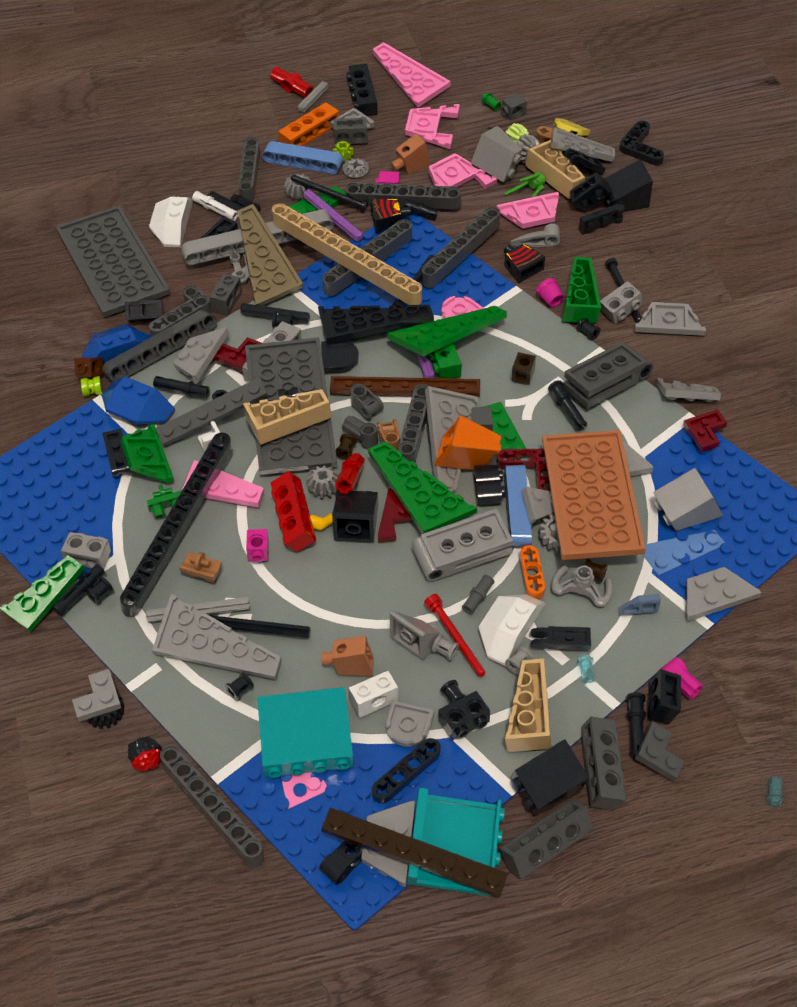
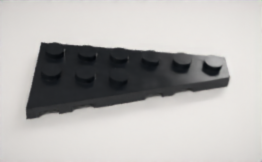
(369, 320)

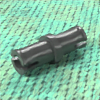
(478, 594)

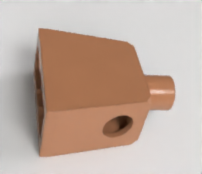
(411, 155)
(350, 657)

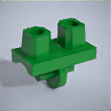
(162, 499)

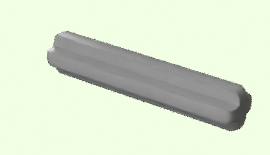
(312, 96)

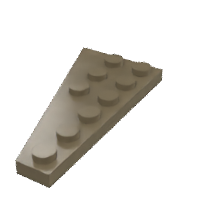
(267, 264)

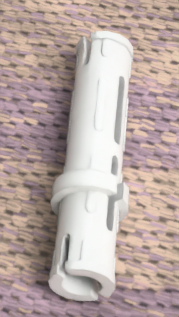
(209, 203)

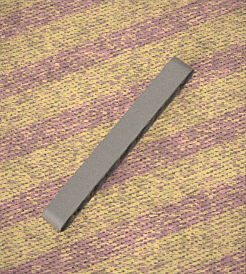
(232, 243)

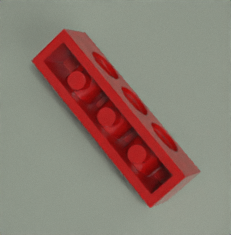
(292, 511)

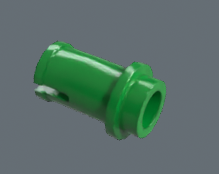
(489, 100)

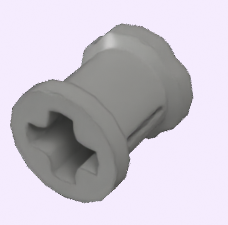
(445, 647)
(515, 662)

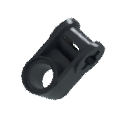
(340, 864)

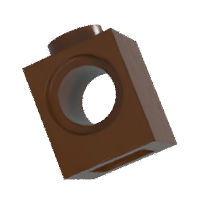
(88, 366)

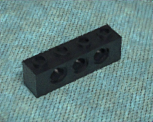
(362, 89)

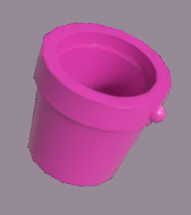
(550, 292)

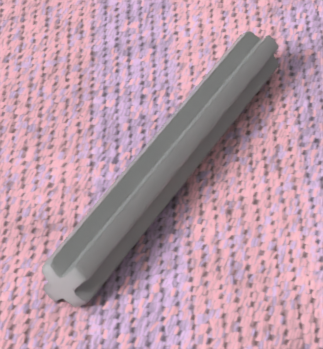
(207, 607)

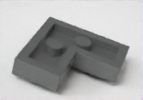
(654, 755)

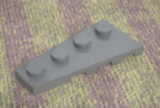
(563, 140)

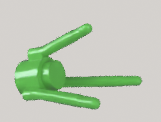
(534, 181)

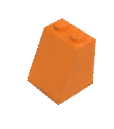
(467, 445)

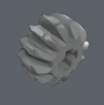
(526, 142)
(295, 190)
(322, 481)

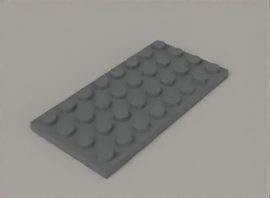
(112, 260)
(287, 366)

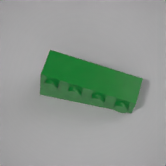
(582, 293)

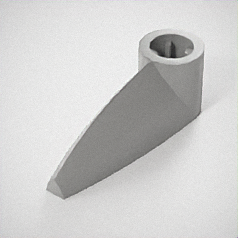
(546, 238)

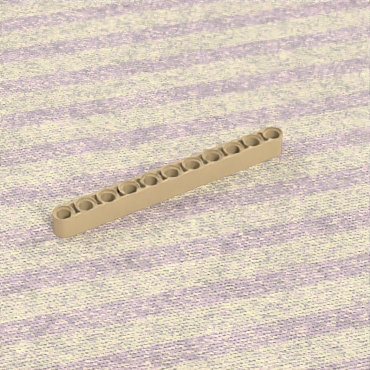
(347, 254)

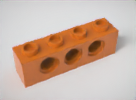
(309, 126)

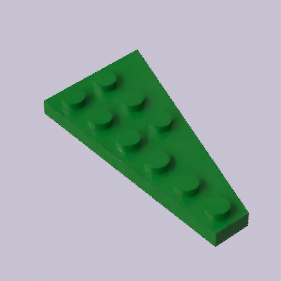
(437, 334)
(419, 492)

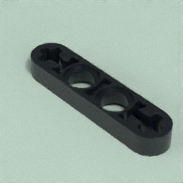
(403, 768)

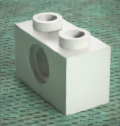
(373, 694)

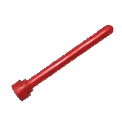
(435, 605)

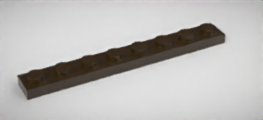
(414, 852)

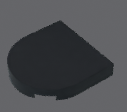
(339, 356)

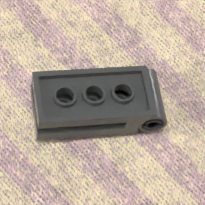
(606, 374)

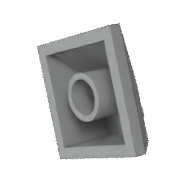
(412, 633)

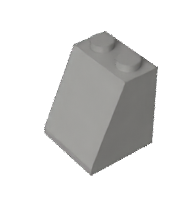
(497, 154)
(686, 501)

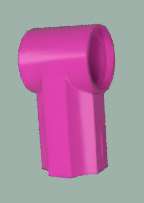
(689, 685)

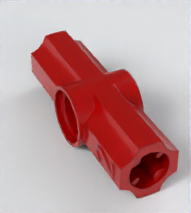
(291, 82)
(350, 473)

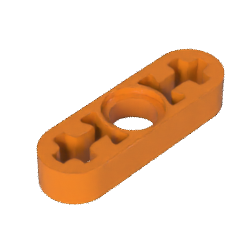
(530, 579)

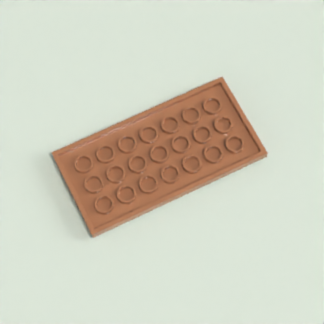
(592, 495)

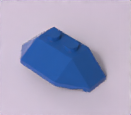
(114, 342)
(136, 402)

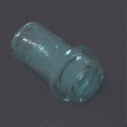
(586, 662)
(775, 795)

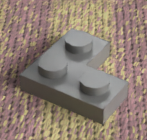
(101, 701)

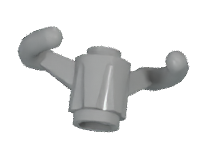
(583, 584)

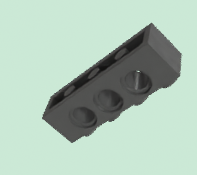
(603, 763)
(546, 838)

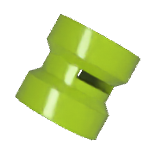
(91, 386)

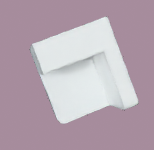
(206, 438)

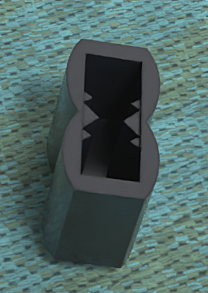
(488, 485)

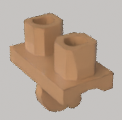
(201, 566)

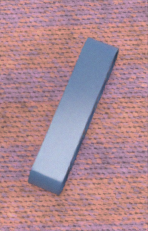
(302, 157)
(517, 514)

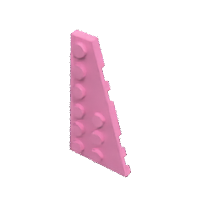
(414, 78)

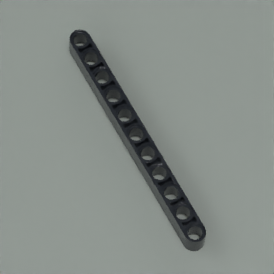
(172, 529)

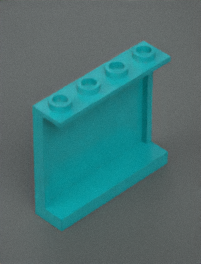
(305, 732)
(458, 827)

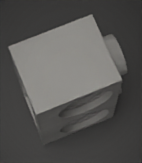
(621, 302)
(86, 549)

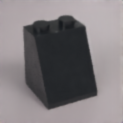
(630, 187)
(355, 516)
(549, 778)

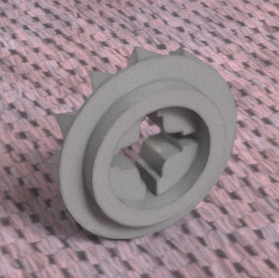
(361, 170)

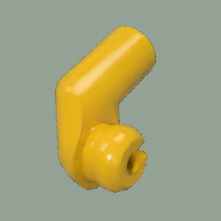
(321, 523)

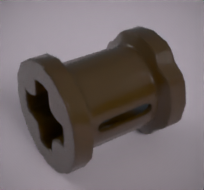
(345, 446)
(598, 570)

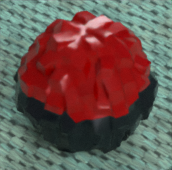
(144, 754)

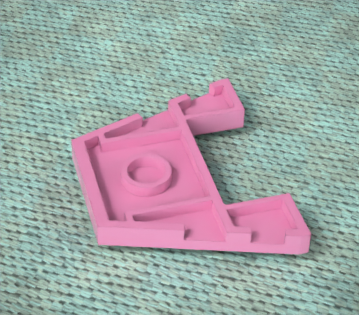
(426, 124)
(457, 171)

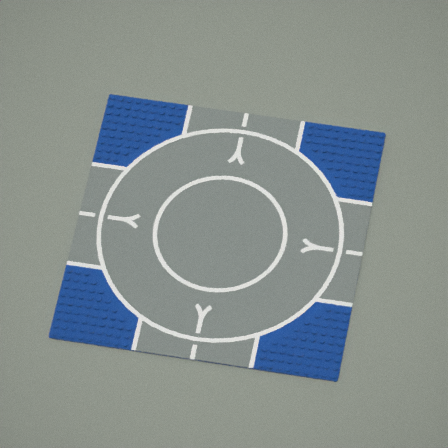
(348, 588)

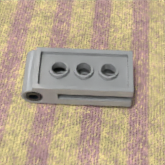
(462, 545)

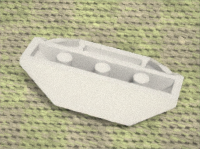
(170, 220)
(508, 625)

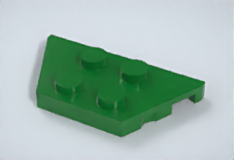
(146, 454)

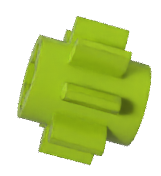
(344, 149)

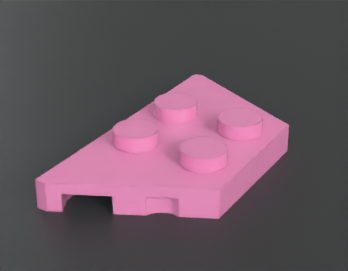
(531, 211)

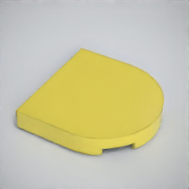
(571, 127)

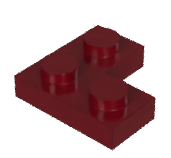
(232, 356)
(702, 429)

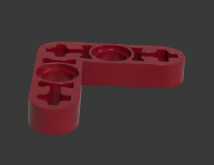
(535, 461)

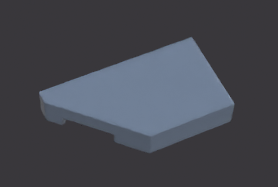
(641, 604)

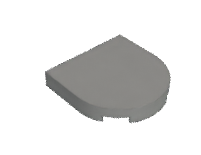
(408, 723)

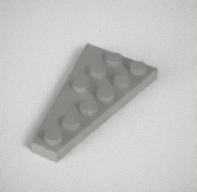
(442, 412)
(204, 640)

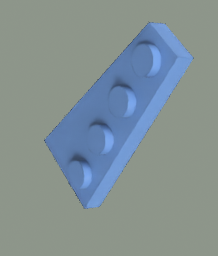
(665, 554)

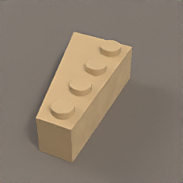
(554, 167)
(284, 416)
(530, 713)

